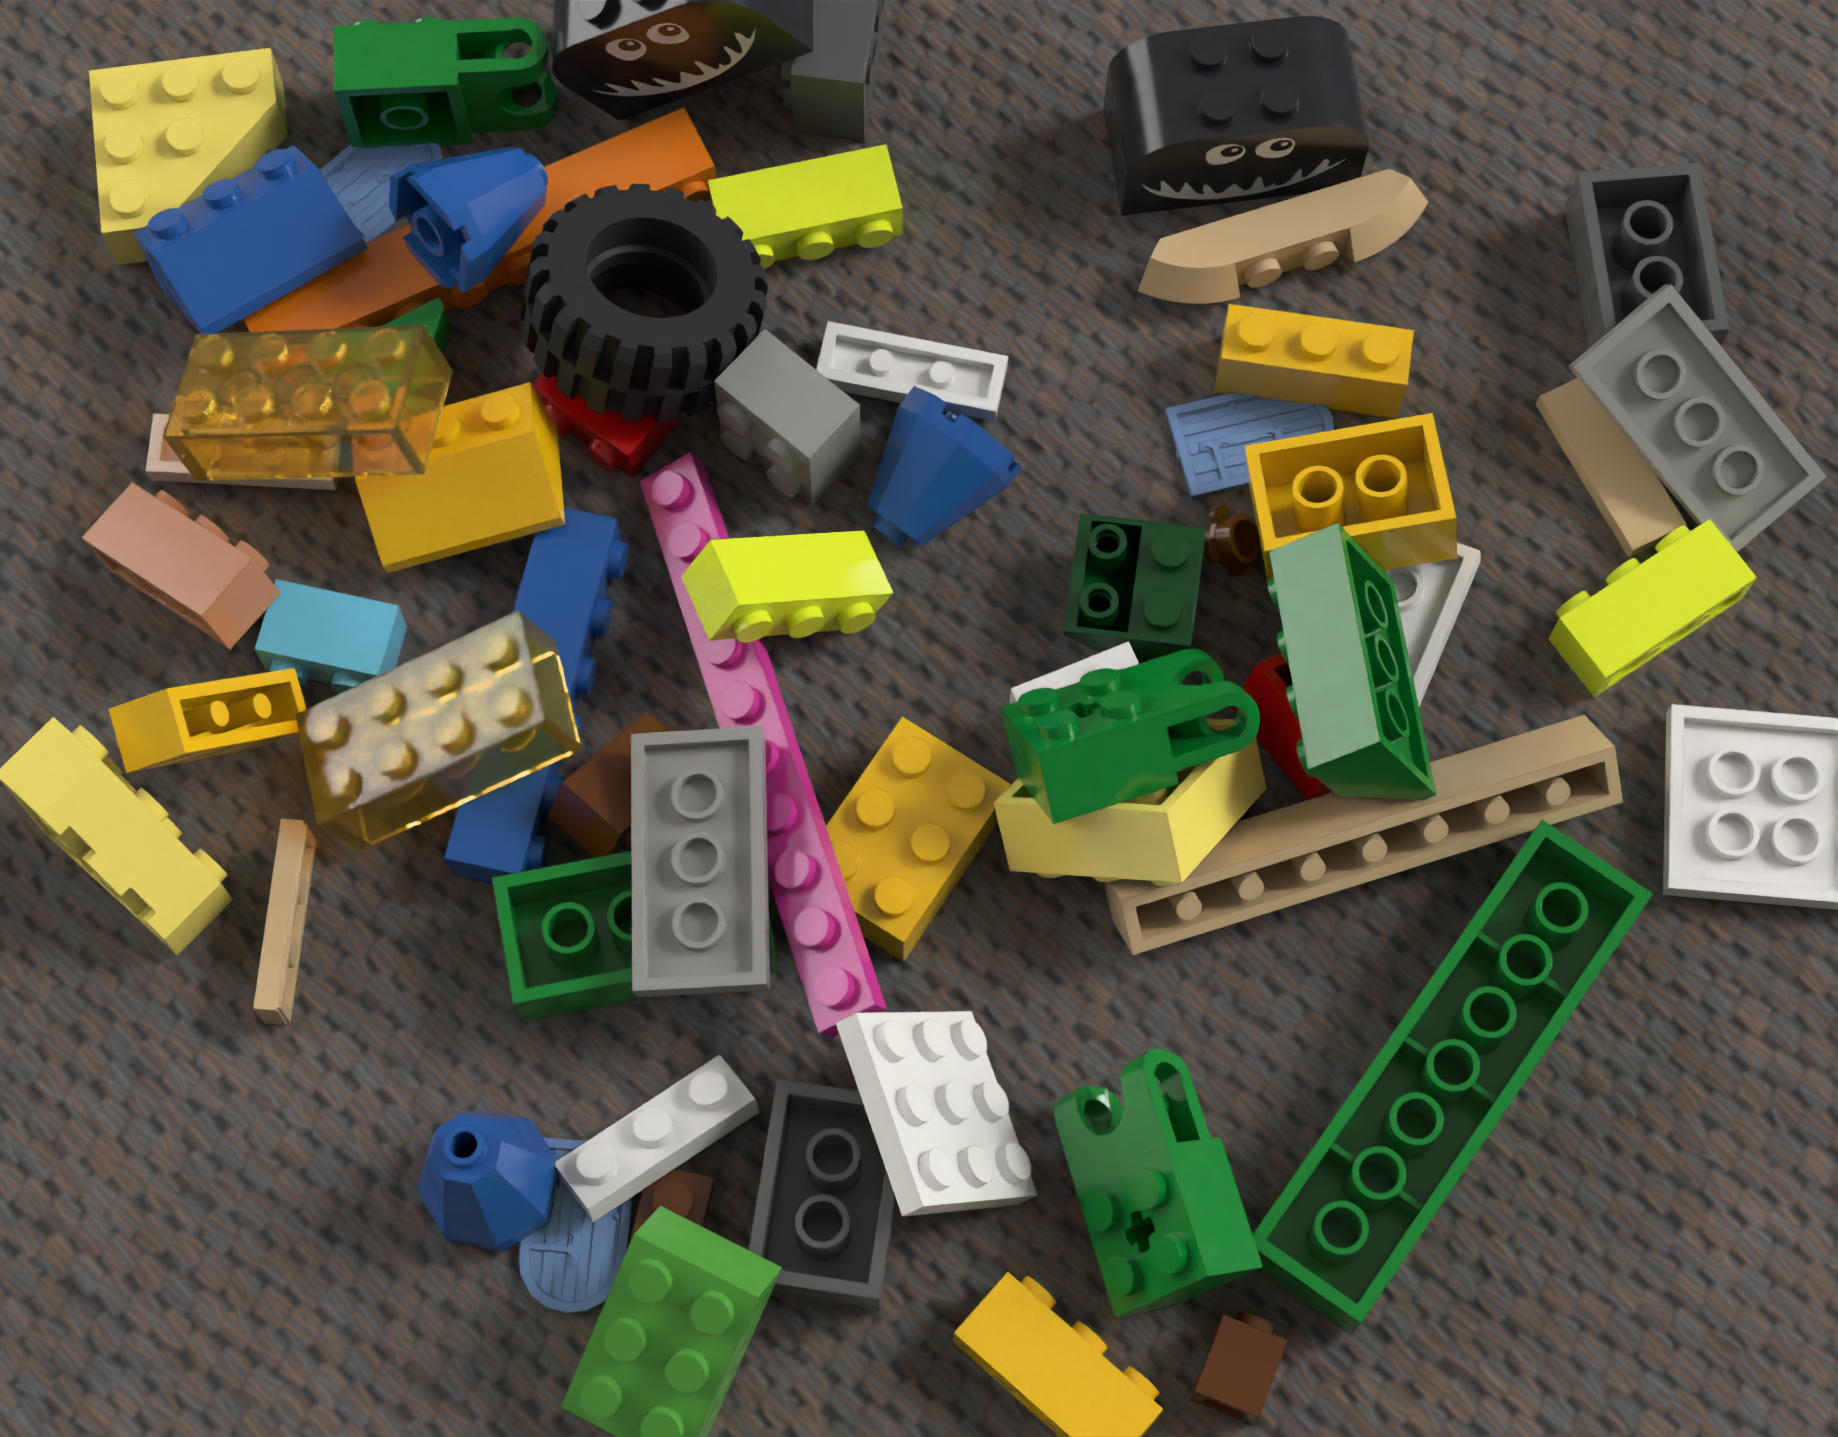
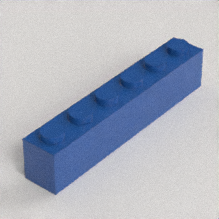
(566, 598)

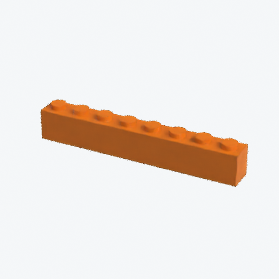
(391, 282)

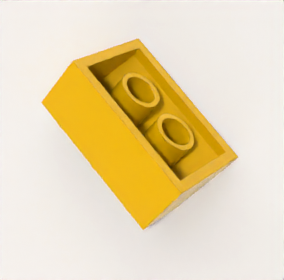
(484, 482)

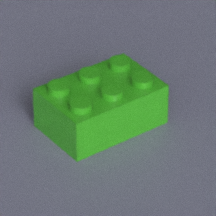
(670, 1331)

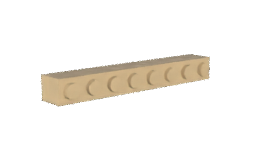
(1354, 840)

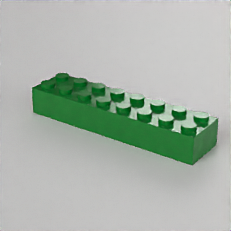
(1446, 1076)

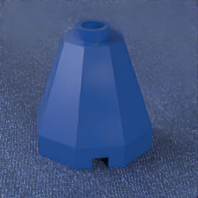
(467, 211)
(934, 471)
(488, 1179)

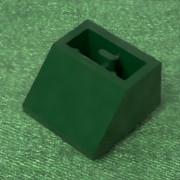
(1135, 585)

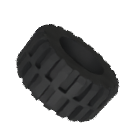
(652, 245)

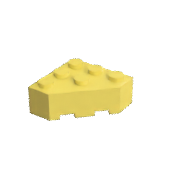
(175, 131)
(115, 833)
(1143, 838)

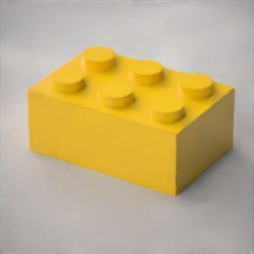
(1372, 479)
(911, 833)

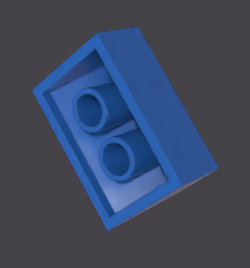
(248, 240)

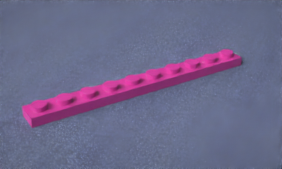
(747, 694)

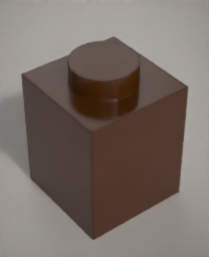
(1239, 1367)

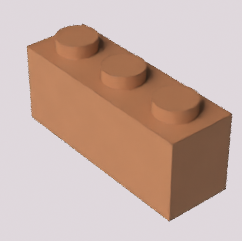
(183, 563)

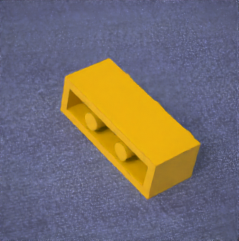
(1314, 360)
(207, 719)
(1055, 1366)

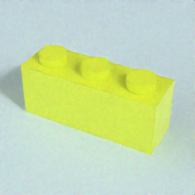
(813, 205)
(786, 585)
(1650, 605)

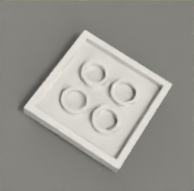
(1751, 807)
(936, 1111)

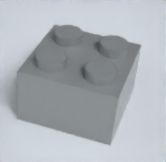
(787, 418)

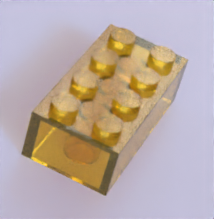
(309, 403)
(437, 732)

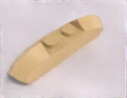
(1302, 231)

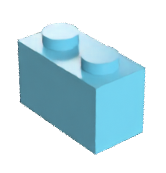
(330, 636)

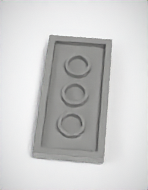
(1696, 418)
(699, 862)

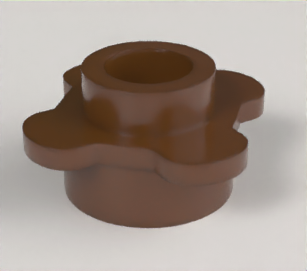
(1231, 540)

